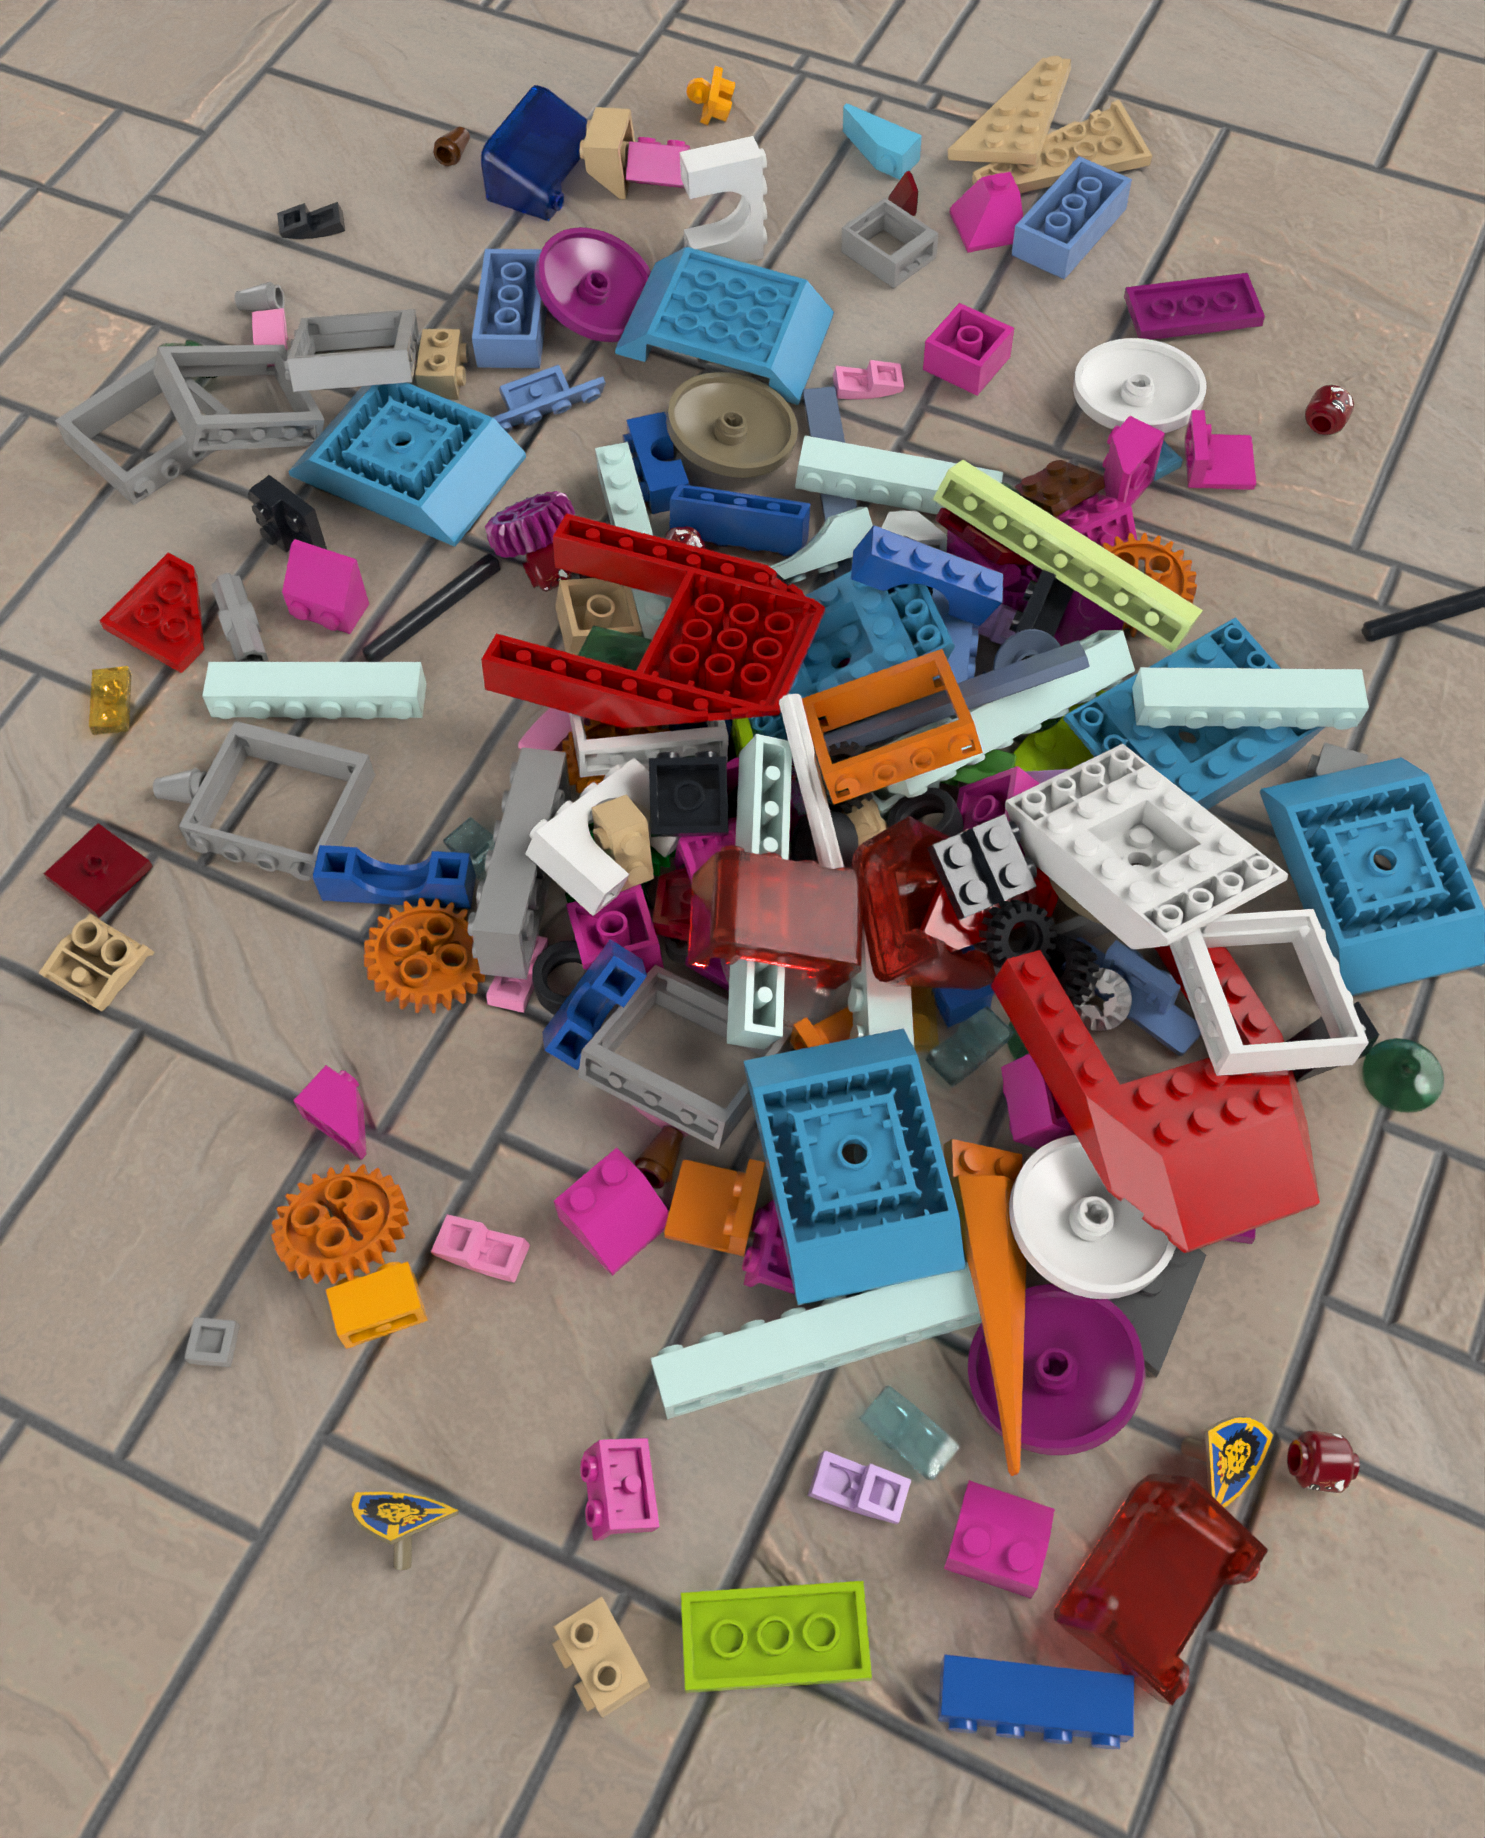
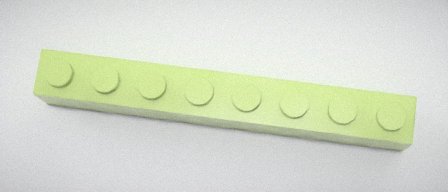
(1067, 554)

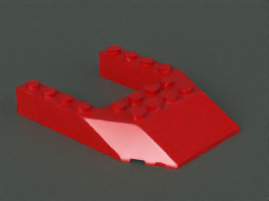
(717, 655)
(1181, 1144)

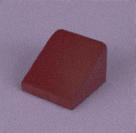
(906, 194)

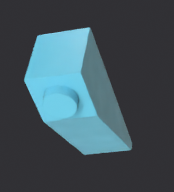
(882, 142)

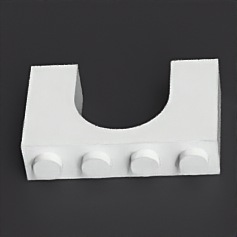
(728, 168)
(570, 854)

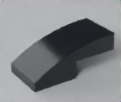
(303, 224)

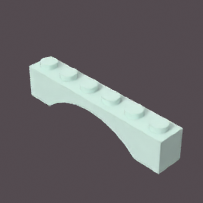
(831, 544)

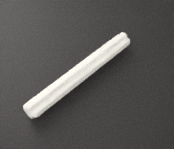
(810, 781)

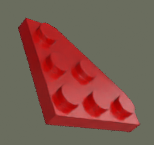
(161, 614)
(943, 923)

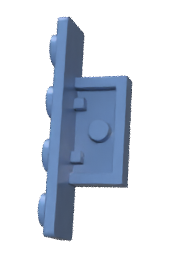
(542, 394)
(1152, 997)

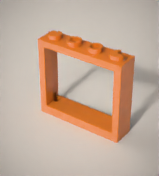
(902, 758)

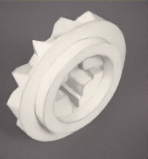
(1114, 1010)

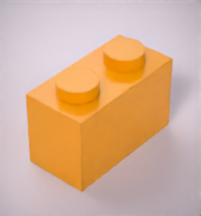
(376, 1304)

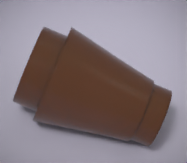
(451, 146)
(660, 1157)

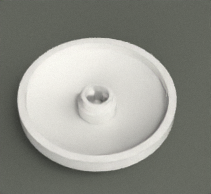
(1139, 381)
(1079, 1230)

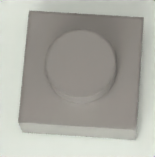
(212, 1342)

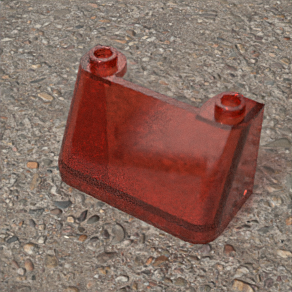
(895, 902)
(1156, 1580)

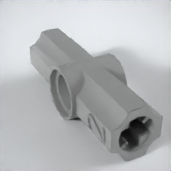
(238, 619)

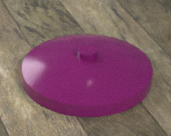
(590, 281)
(1077, 1372)

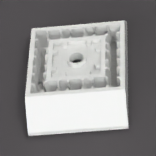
(1120, 812)

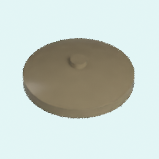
(731, 424)

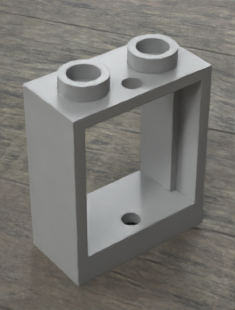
(893, 269)

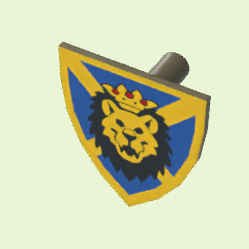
(1232, 1453)
(396, 1518)

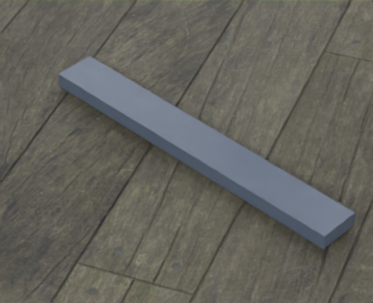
(825, 423)
(975, 691)

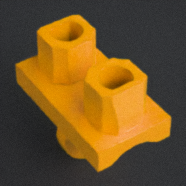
(713, 95)

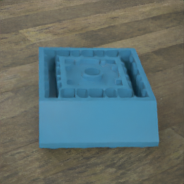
(432, 483)
(868, 627)
(1222, 757)
(1378, 922)
(865, 1221)

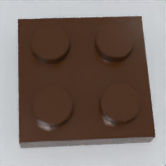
(1060, 486)

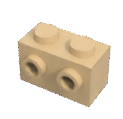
(441, 362)
(624, 836)
(601, 1657)

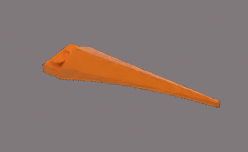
(982, 1192)

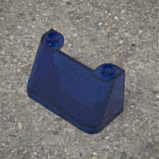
(533, 154)

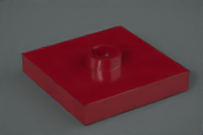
(98, 870)

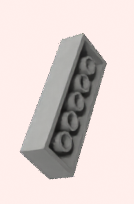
(515, 886)

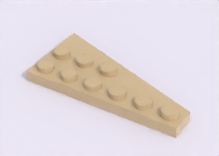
(1019, 121)
(1104, 138)

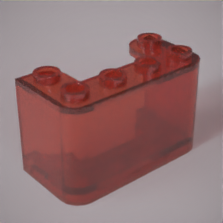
(777, 914)

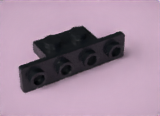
(1045, 606)

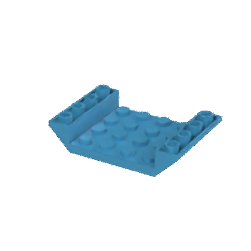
(731, 318)

